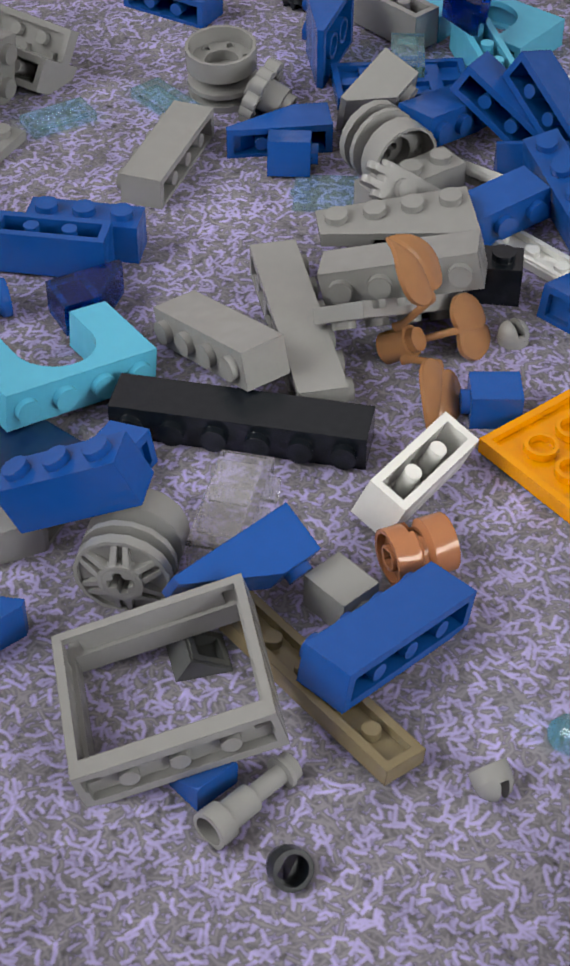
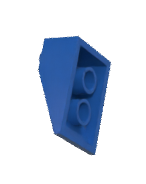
(327, 34)

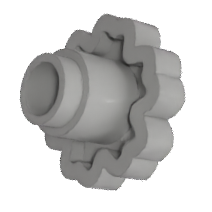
(265, 92)

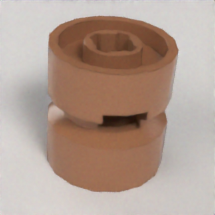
(409, 549)

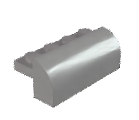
(42, 50)

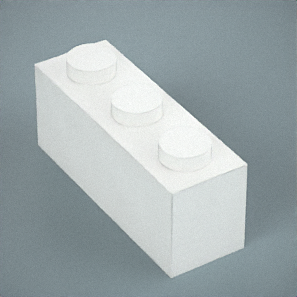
(415, 474)

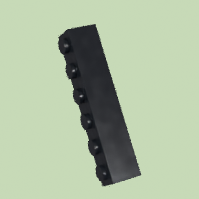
(246, 421)

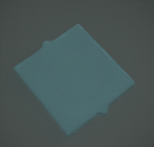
(322, 192)

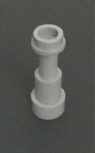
(221, 820)

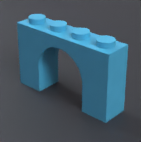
(522, 26)
(108, 349)

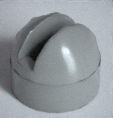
(509, 337)
(493, 780)

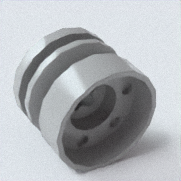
(220, 66)
(382, 132)
(132, 553)

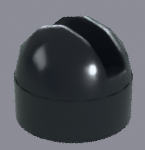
(297, 868)

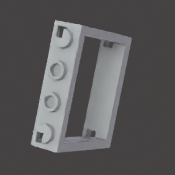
(181, 750)

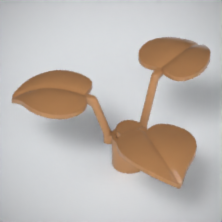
(419, 276)

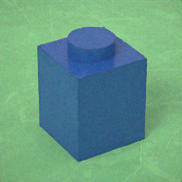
(291, 153)
(492, 398)

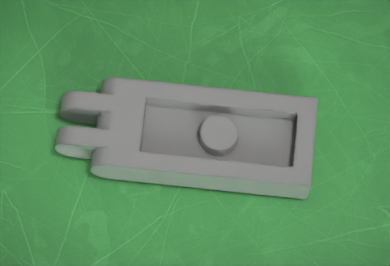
(392, 181)

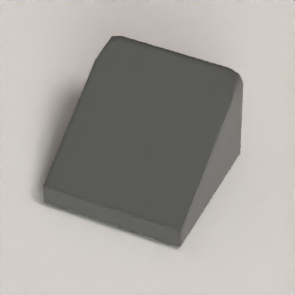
(199, 656)

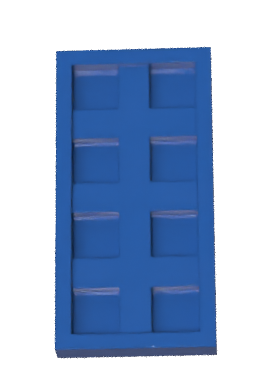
(437, 75)

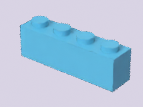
(472, 47)

